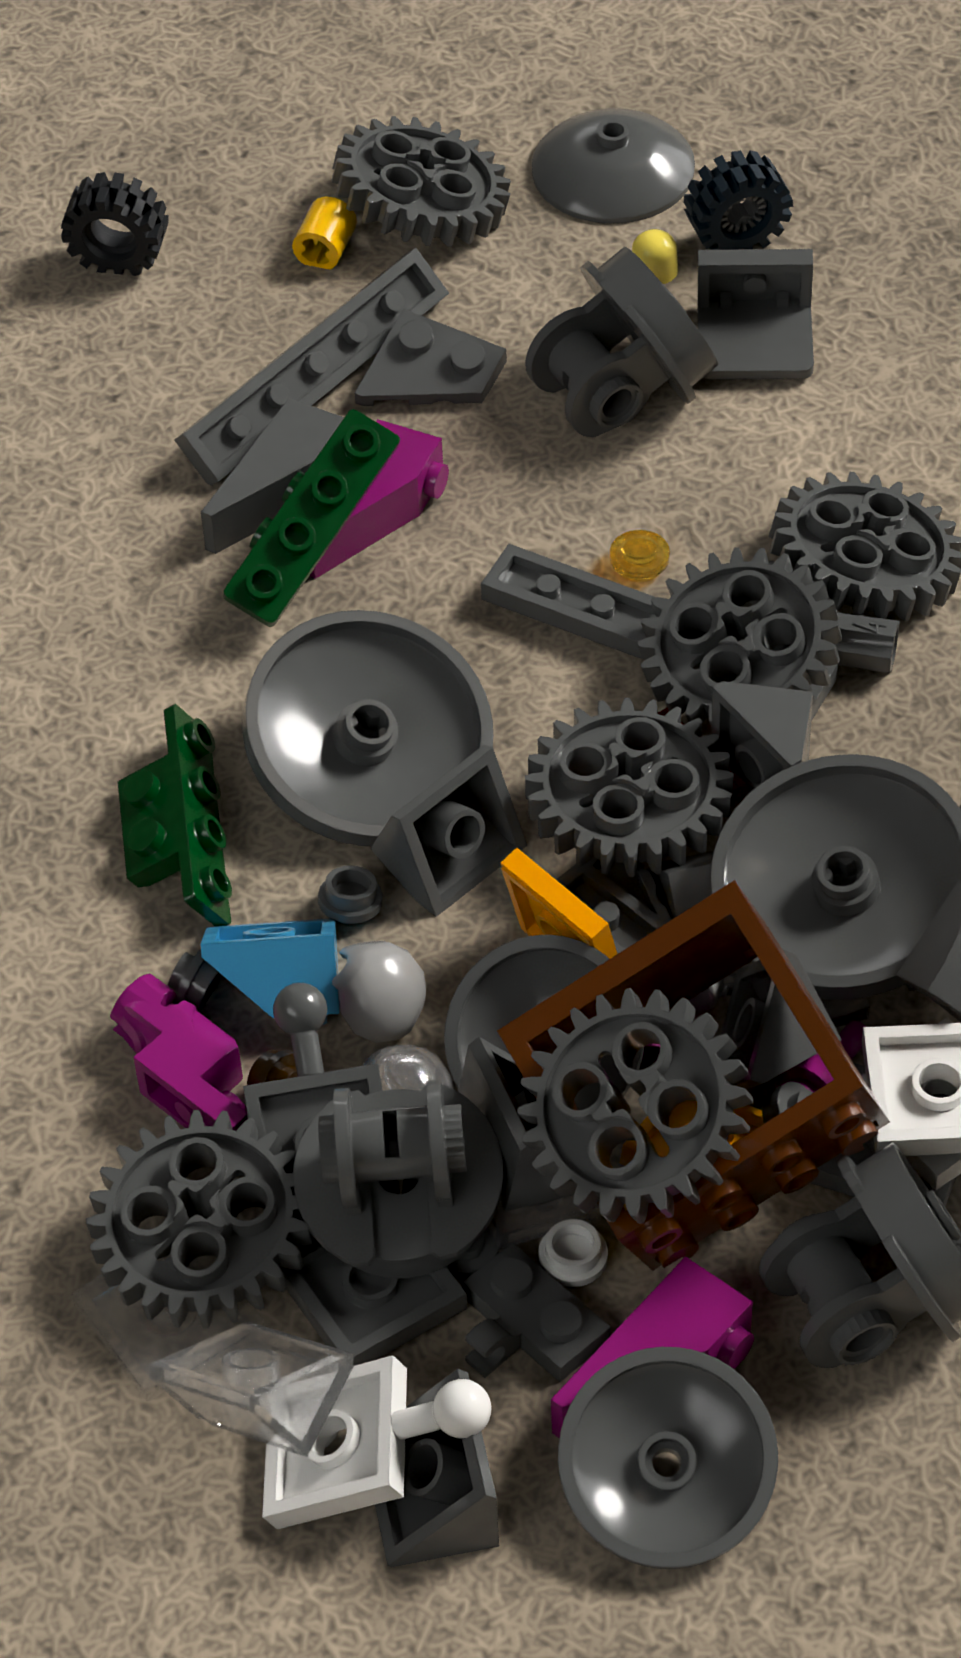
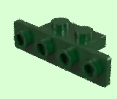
(310, 518)
(174, 819)

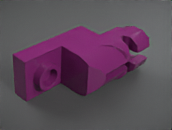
(180, 1054)

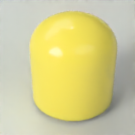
(658, 253)

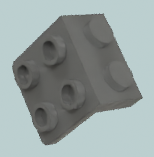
(757, 312)

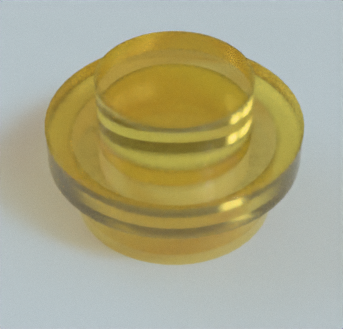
(639, 555)

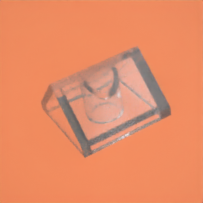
(258, 1384)

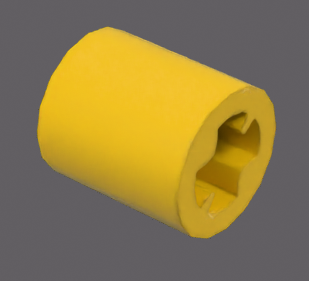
(324, 233)

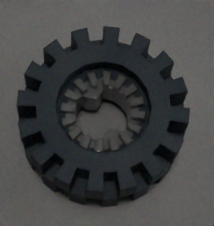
(716, 206)

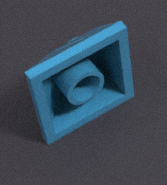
(273, 955)

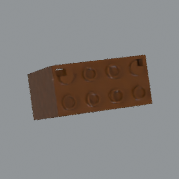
(777, 1156)

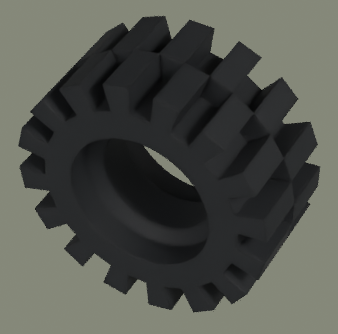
(122, 204)

